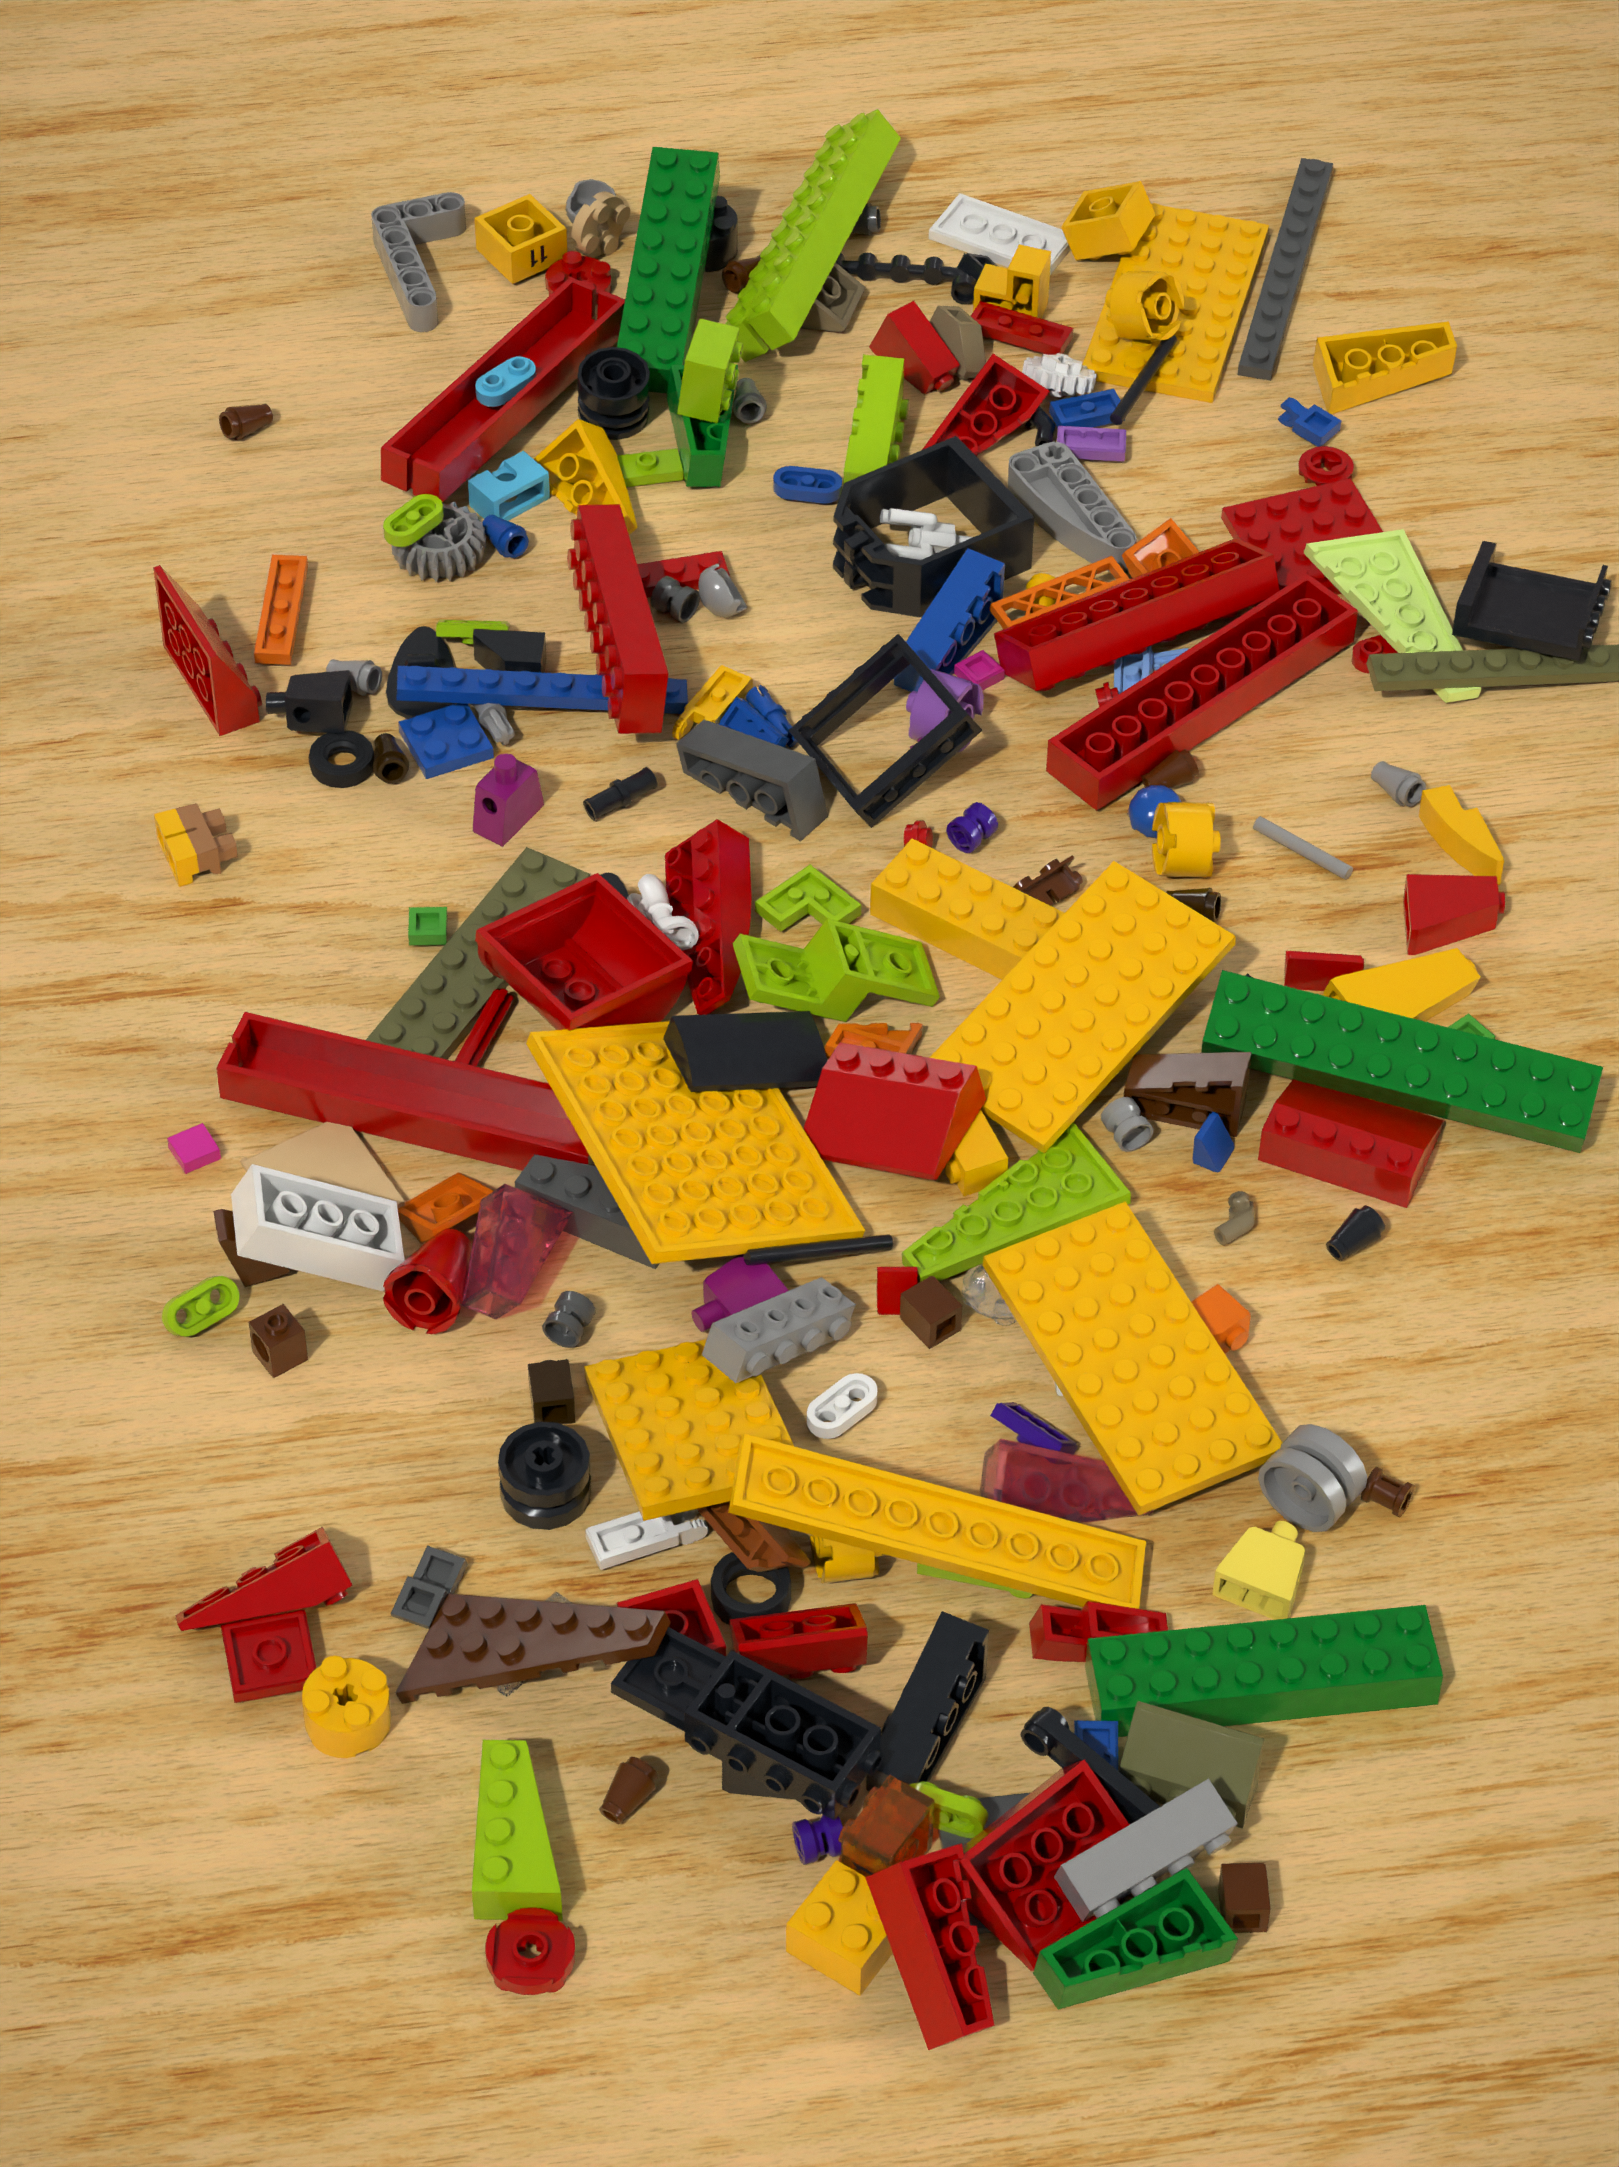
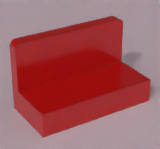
(1315, 970)

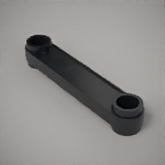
(1050, 1735)

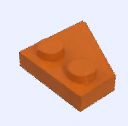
(875, 1036)

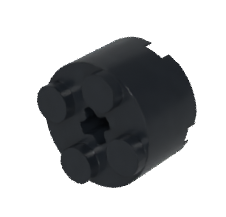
(723, 236)

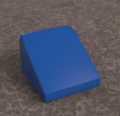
(1212, 1144)

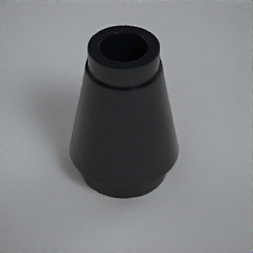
(1356, 1232)

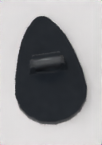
(423, 650)

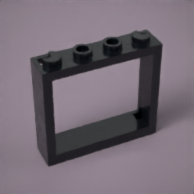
(916, 763)

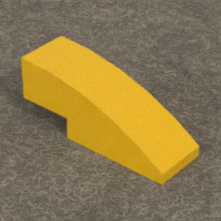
(1460, 832)

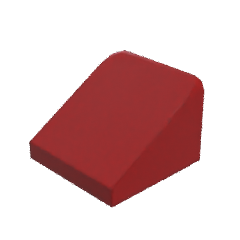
(890, 1285)

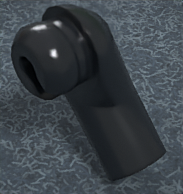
(1044, 426)

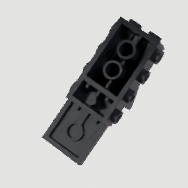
(758, 1723)

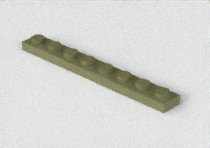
(1490, 668)

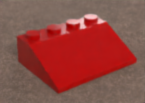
(204, 659)
(892, 1110)
(1349, 1141)
(1019, 1853)

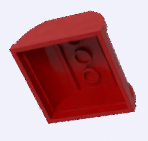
(586, 958)

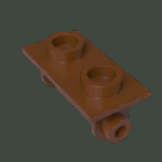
(1054, 878)

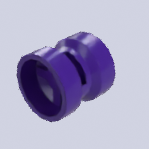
(976, 824)
(817, 1838)

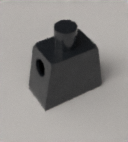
(314, 702)

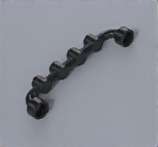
(901, 269)

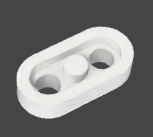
(837, 1406)

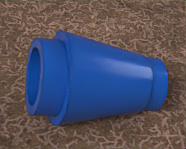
(506, 536)

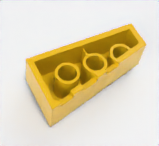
(1381, 362)

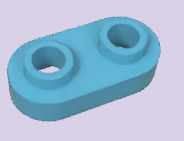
(504, 381)

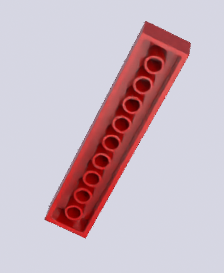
(1201, 691)

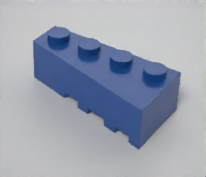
(956, 617)

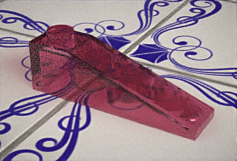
(1053, 1483)

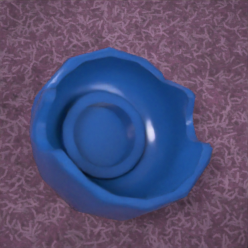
(1144, 804)

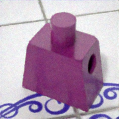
(506, 799)
(735, 1289)

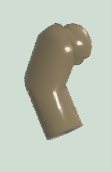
(1240, 1218)

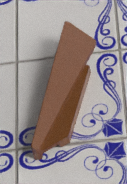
(754, 1542)

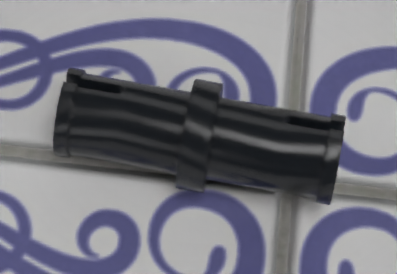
(620, 793)

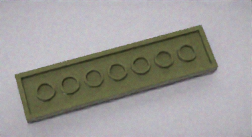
(455, 985)

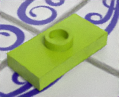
(651, 467)
(465, 628)

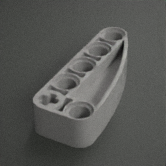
(1069, 503)

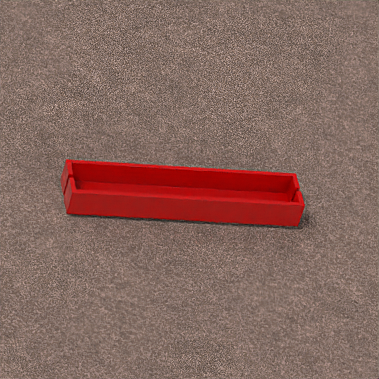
(460, 434)
(395, 1094)

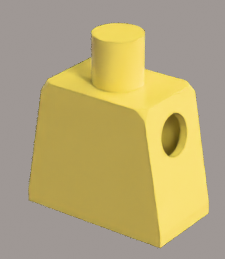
(1262, 1571)

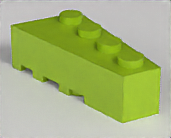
(877, 416)
(512, 1841)

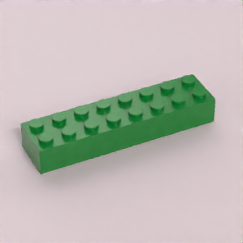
(669, 259)
(1269, 1668)

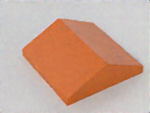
(1158, 549)
(442, 1206)

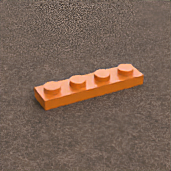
(281, 609)

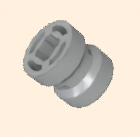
(1124, 1120)

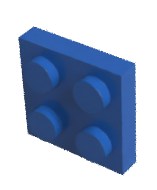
(445, 740)

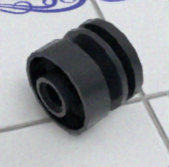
(614, 391)

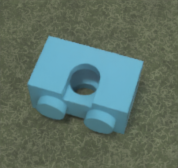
(515, 477)

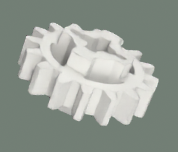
(1060, 374)

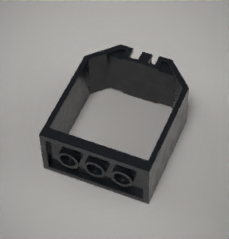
(910, 483)

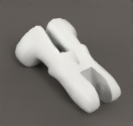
(656, 907)

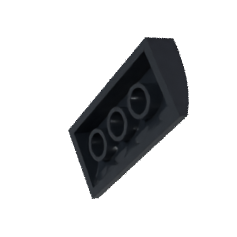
(746, 1050)

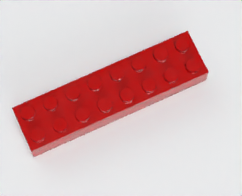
(1136, 614)
(618, 619)

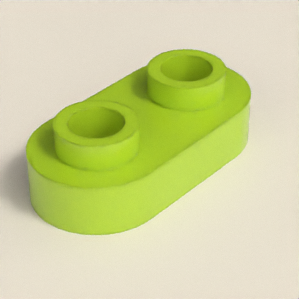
(413, 520)
(198, 1306)
(953, 1812)

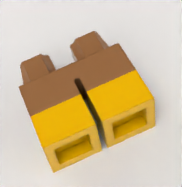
(189, 841)

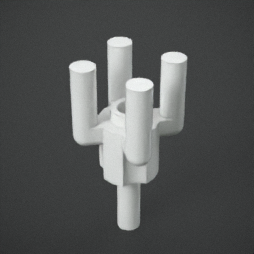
(925, 534)

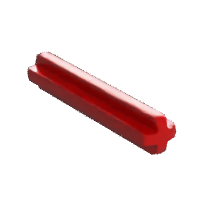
(485, 1028)

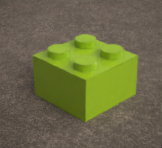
(710, 371)

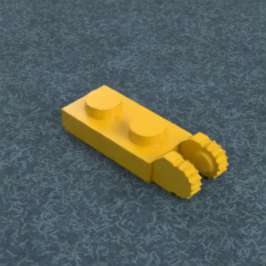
(713, 699)

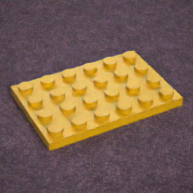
(679, 1425)

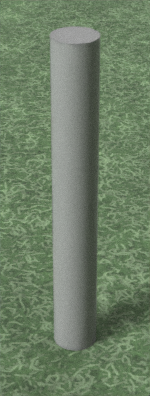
(1303, 848)

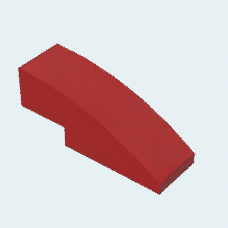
(1064, 1632)

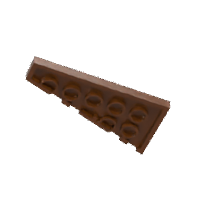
(517, 1639)

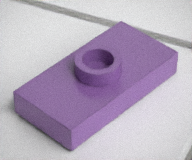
(1094, 442)

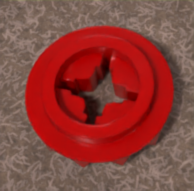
(1335, 460)

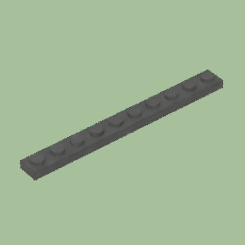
(1285, 269)

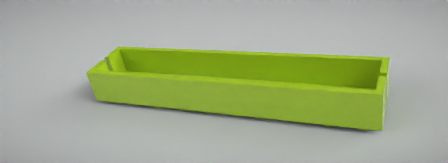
(812, 233)

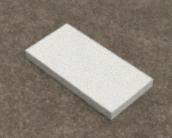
(995, 232)

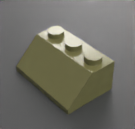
(1176, 1752)

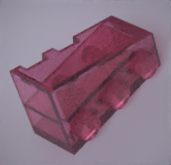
(510, 1248)

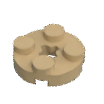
(600, 225)

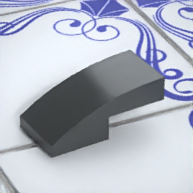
(431, 1583)

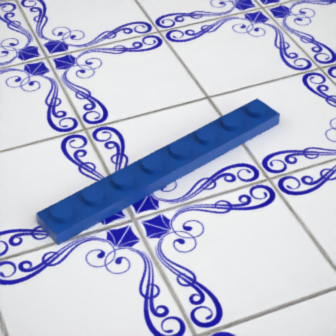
(516, 688)

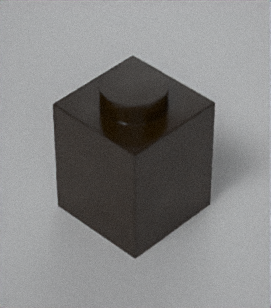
(551, 1391)

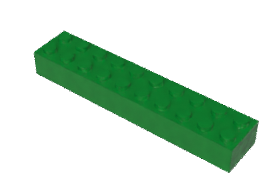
(1404, 1061)

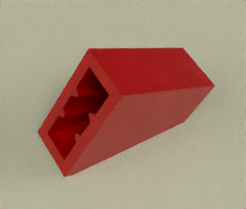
(926, 357)
(1449, 909)

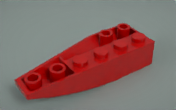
(712, 887)

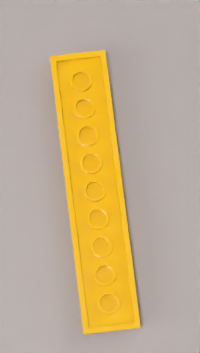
(935, 1525)

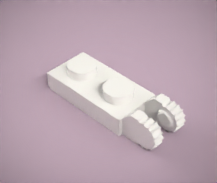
(633, 1538)

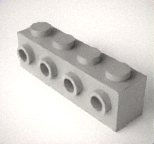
(778, 1330)
(1146, 1850)

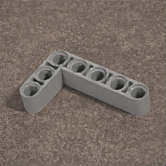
(397, 231)

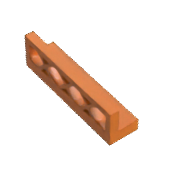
(1051, 589)

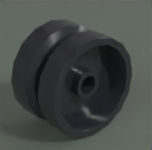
(544, 1475)

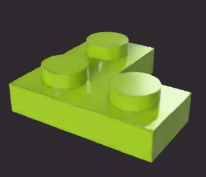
(804, 894)

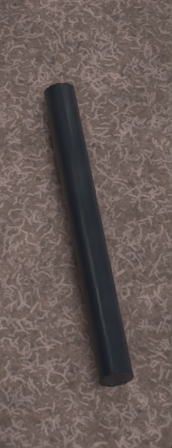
(1142, 380)
(818, 1249)

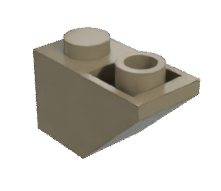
(962, 338)

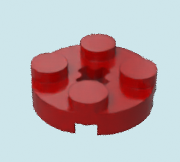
(581, 268)
(530, 1975)

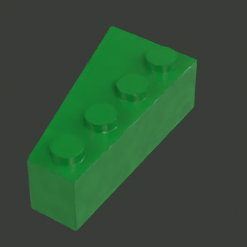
(698, 441)
(1137, 1944)

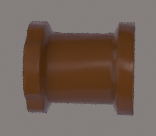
(1387, 1492)

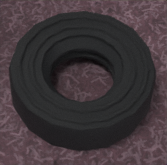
(344, 775)

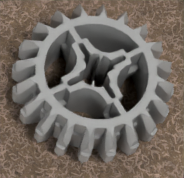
(447, 548)

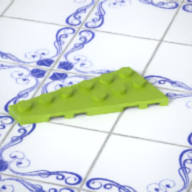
(1020, 1204)

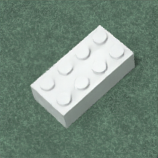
(316, 1227)

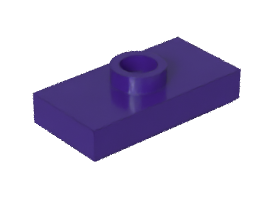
(1032, 1429)

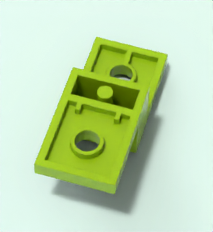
(835, 970)

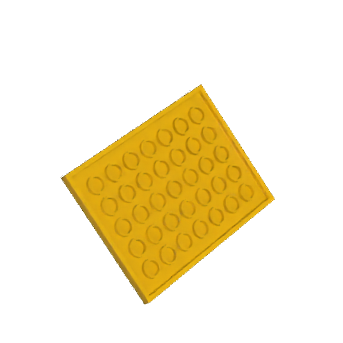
(687, 1166)

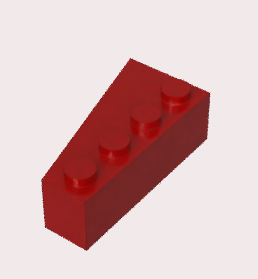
(934, 1943)

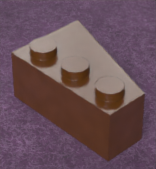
(1190, 1087)

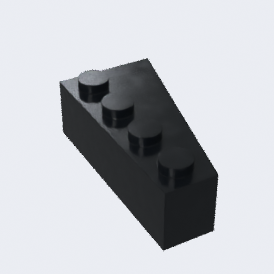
(933, 1701)

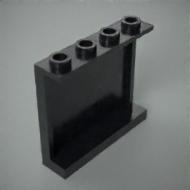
(1529, 607)

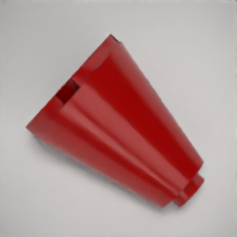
(430, 1283)

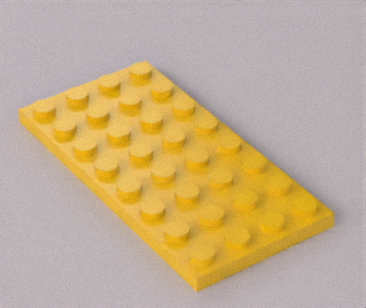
(1216, 268)
(1084, 1003)
(1132, 1357)

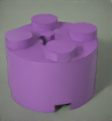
(929, 710)

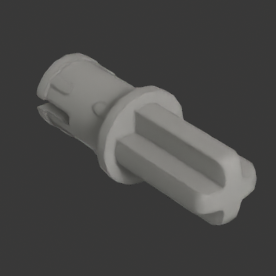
(494, 719)

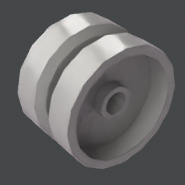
(1312, 1478)

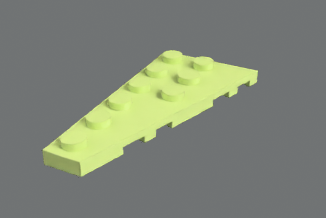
(1391, 592)

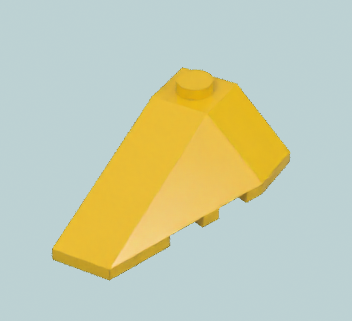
(586, 470)

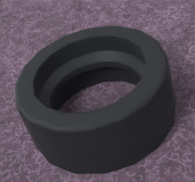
(727, 1608)

